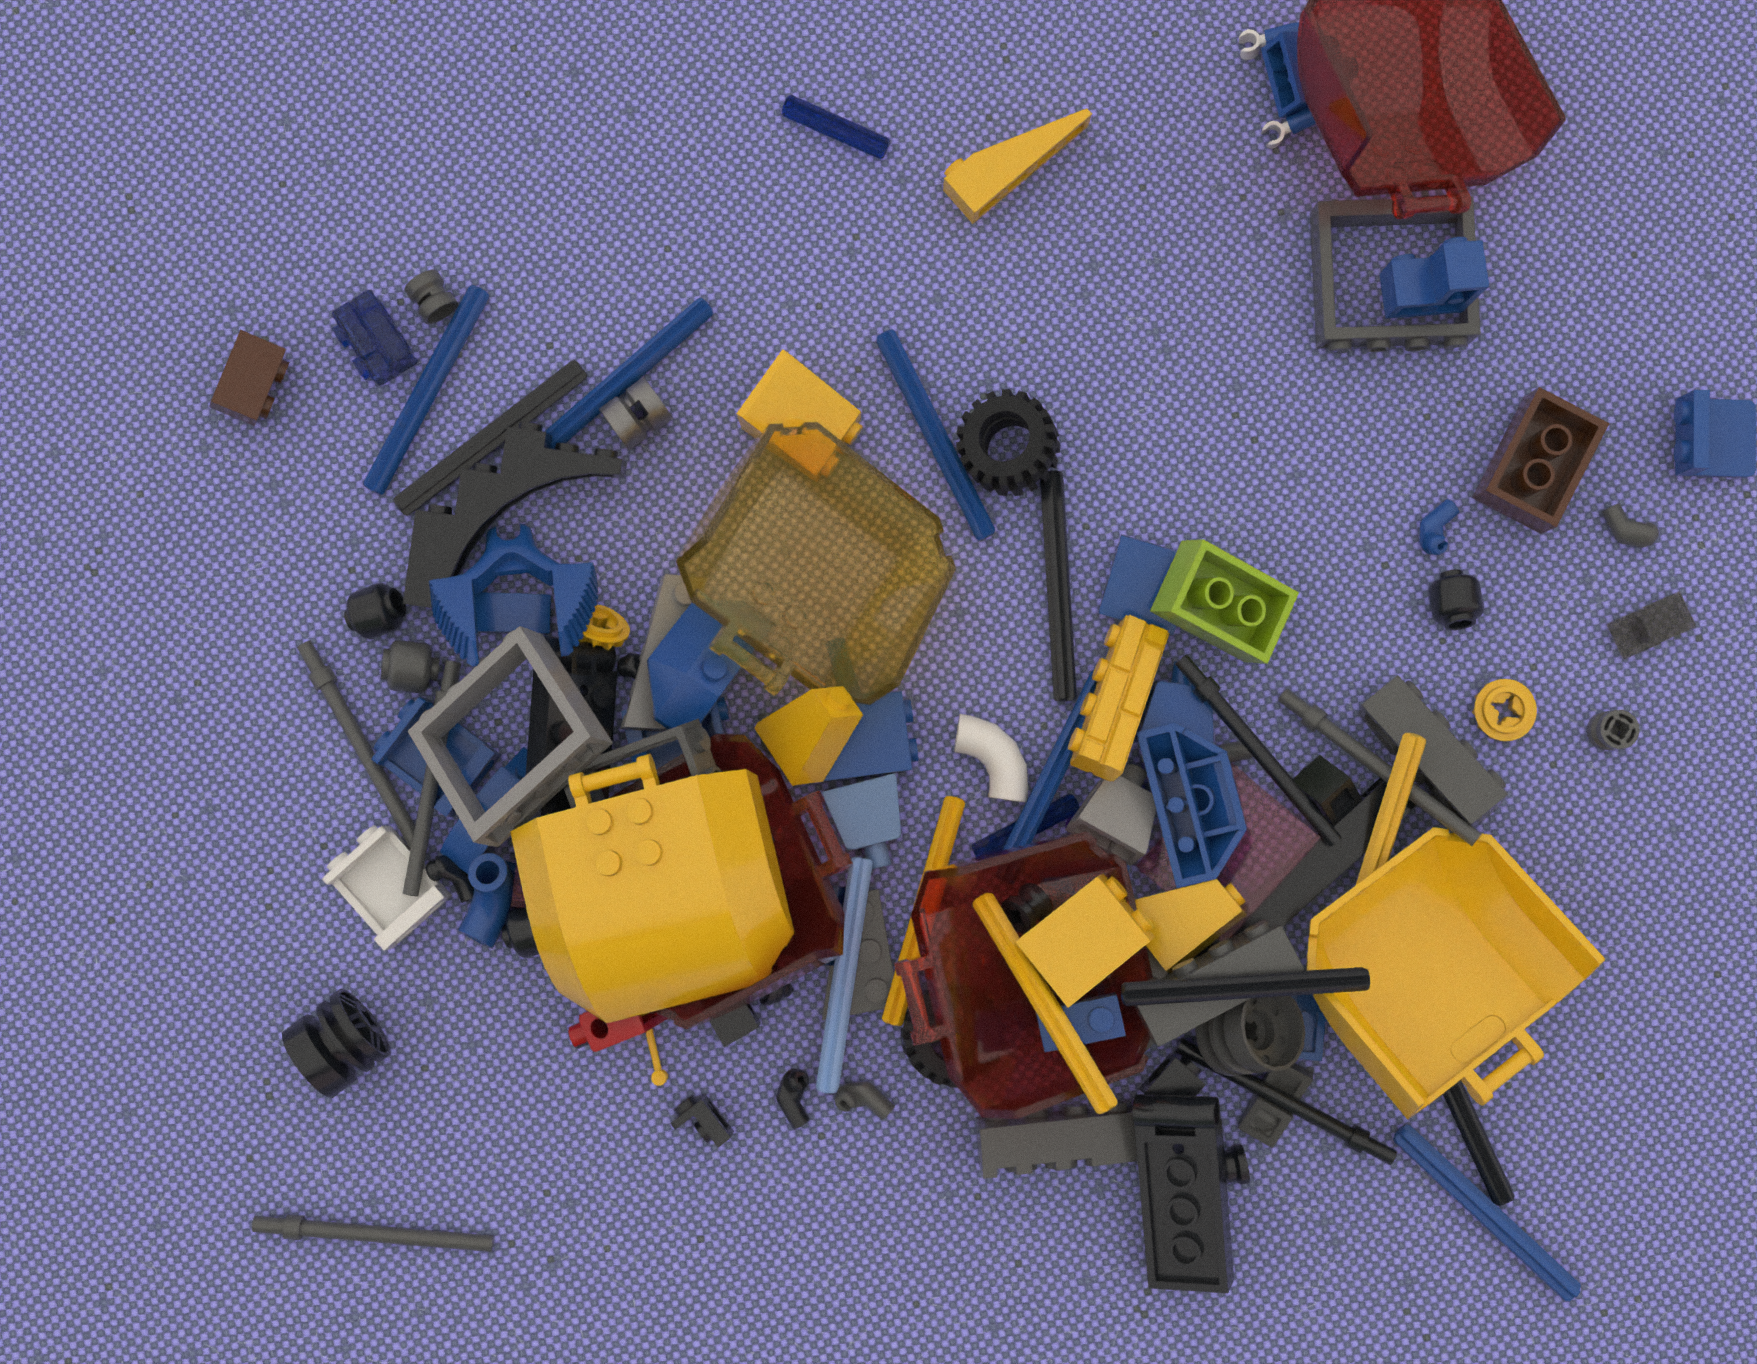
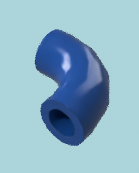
(490, 900)

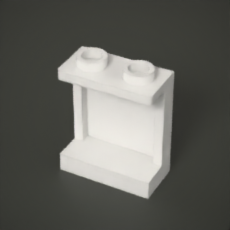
(374, 884)

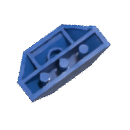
(688, 675)
(1193, 801)

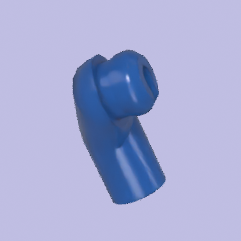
(1432, 528)

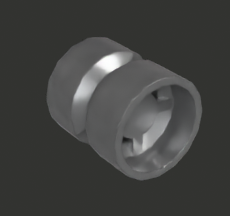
(624, 421)

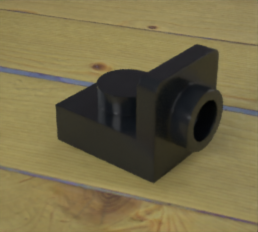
(709, 1123)

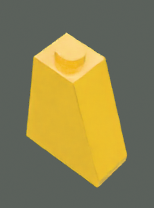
(810, 733)
(1190, 919)

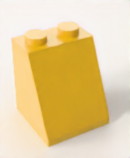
(795, 396)
(1086, 938)

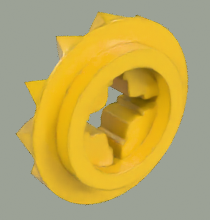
(615, 630)
(1520, 703)

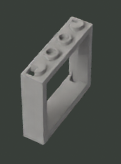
(542, 781)

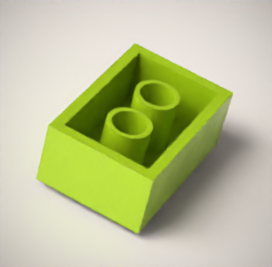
(1224, 601)

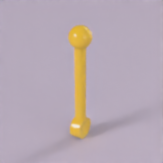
(659, 1075)

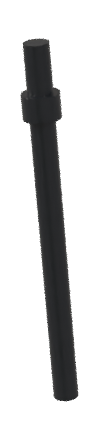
(1208, 691)
(1354, 1137)

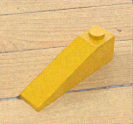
(999, 169)

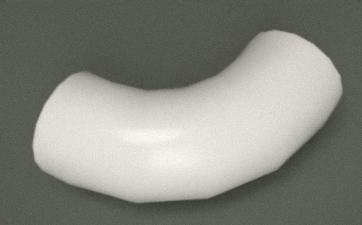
(999, 755)

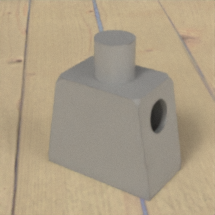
(1118, 815)

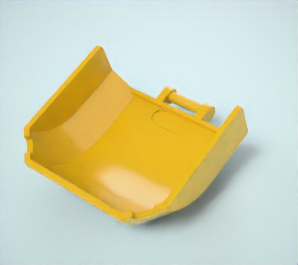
(654, 890)
(1456, 965)

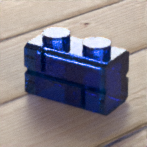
(373, 337)

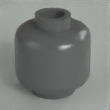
(409, 666)

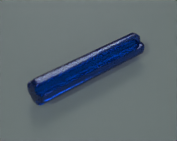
(835, 126)
(1056, 813)

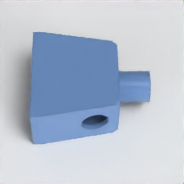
(867, 816)

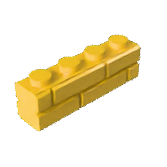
(1119, 697)

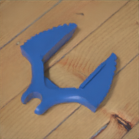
(455, 601)

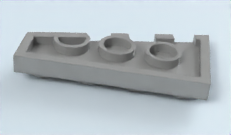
(667, 609)

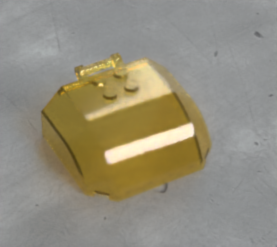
(817, 565)

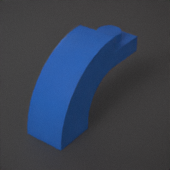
(458, 844)

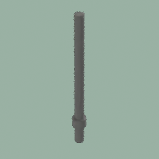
(324, 680)
(1315, 719)
(427, 799)
(296, 1227)

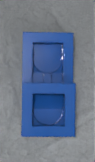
(507, 611)

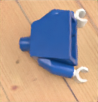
(1283, 73)

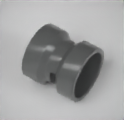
(431, 296)
(1603, 731)

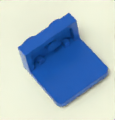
(1714, 436)

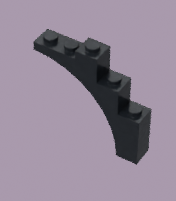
(528, 465)

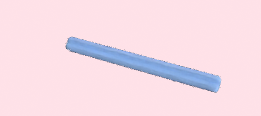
(844, 977)

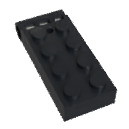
(548, 728)
(1183, 1192)

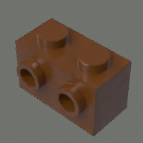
(248, 378)

